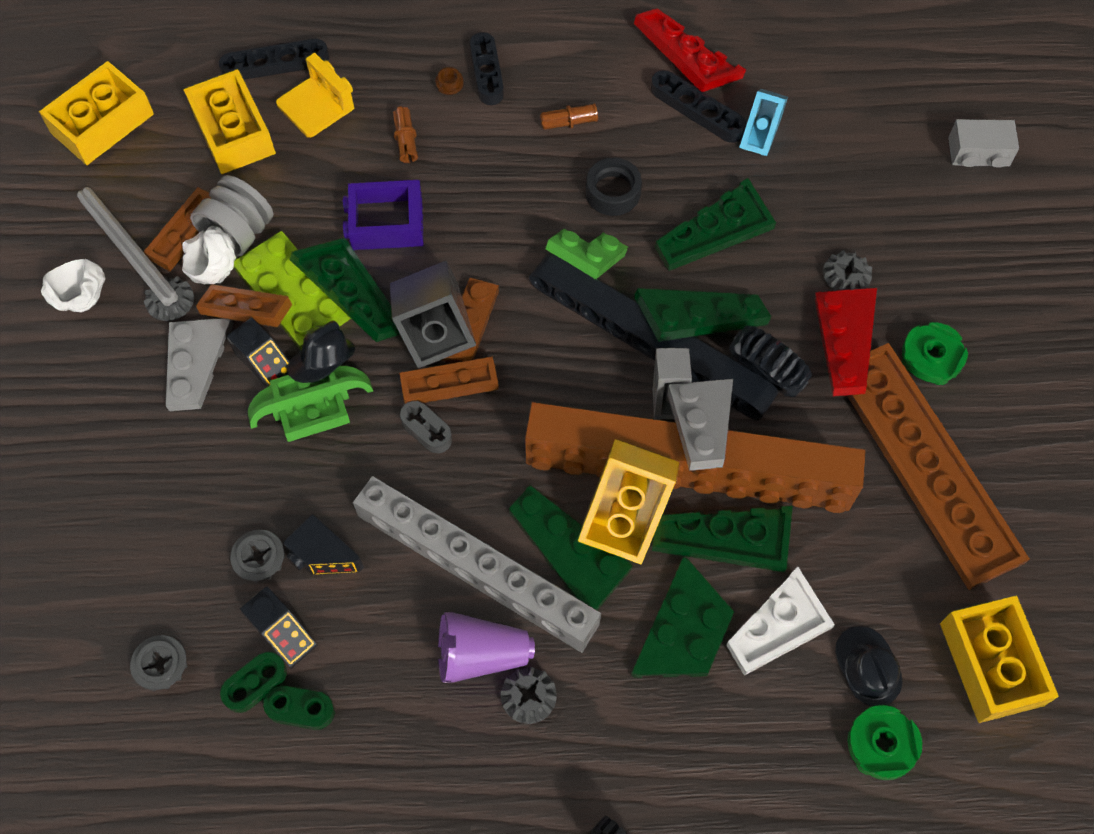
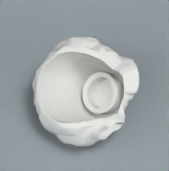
(208, 256)
(73, 285)

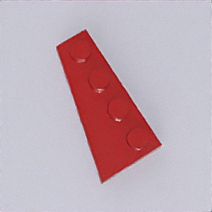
(687, 52)
(846, 335)

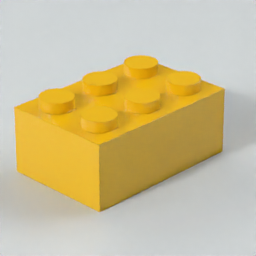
(97, 112)
(230, 121)
(629, 501)
(998, 659)

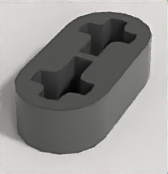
(421, 431)

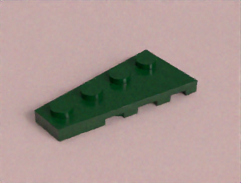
(727, 222)
(349, 285)
(695, 313)
(740, 538)
(585, 570)

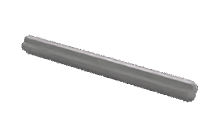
(128, 247)

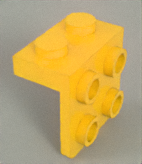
(318, 99)

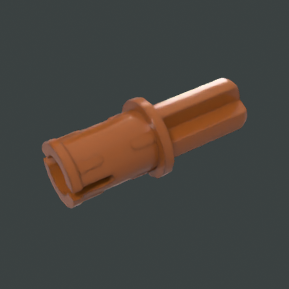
(569, 116)
(405, 134)

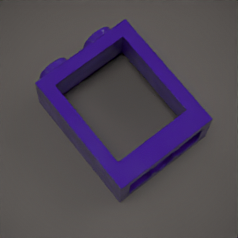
(389, 235)

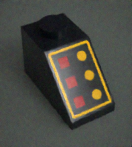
(258, 351)
(320, 550)
(278, 627)

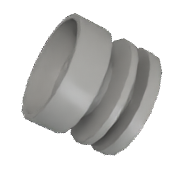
(234, 209)

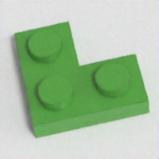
(591, 257)

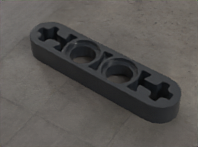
(273, 55)
(694, 109)

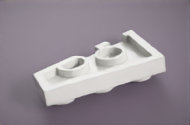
(781, 624)

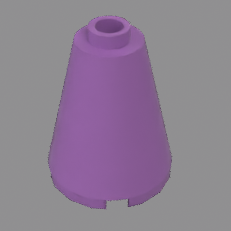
(479, 647)

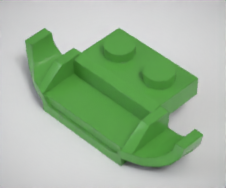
(308, 406)

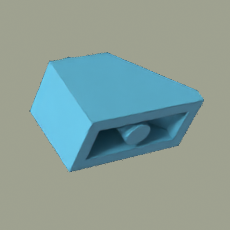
(763, 121)

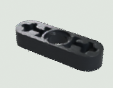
(483, 78)

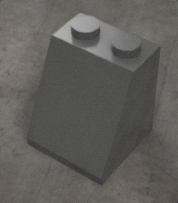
(431, 314)

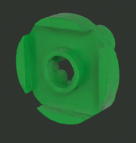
(929, 368)
(896, 727)

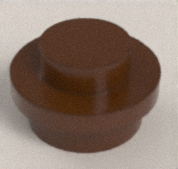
(449, 81)

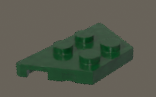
(685, 629)

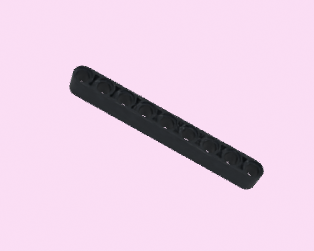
(626, 321)

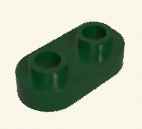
(253, 681)
(297, 707)

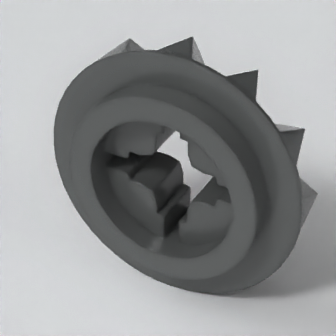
(835, 269)
(174, 311)
(264, 542)
(145, 656)
(531, 711)

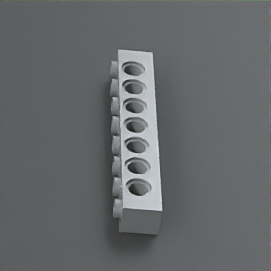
(477, 564)

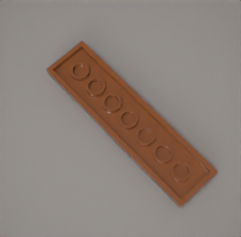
(935, 473)

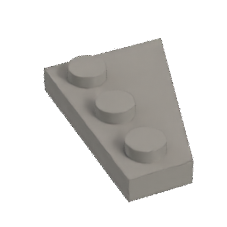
(191, 360)
(702, 420)

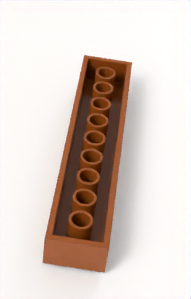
(752, 467)

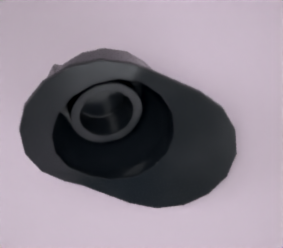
(321, 353)
(869, 666)

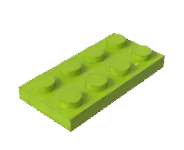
(271, 271)

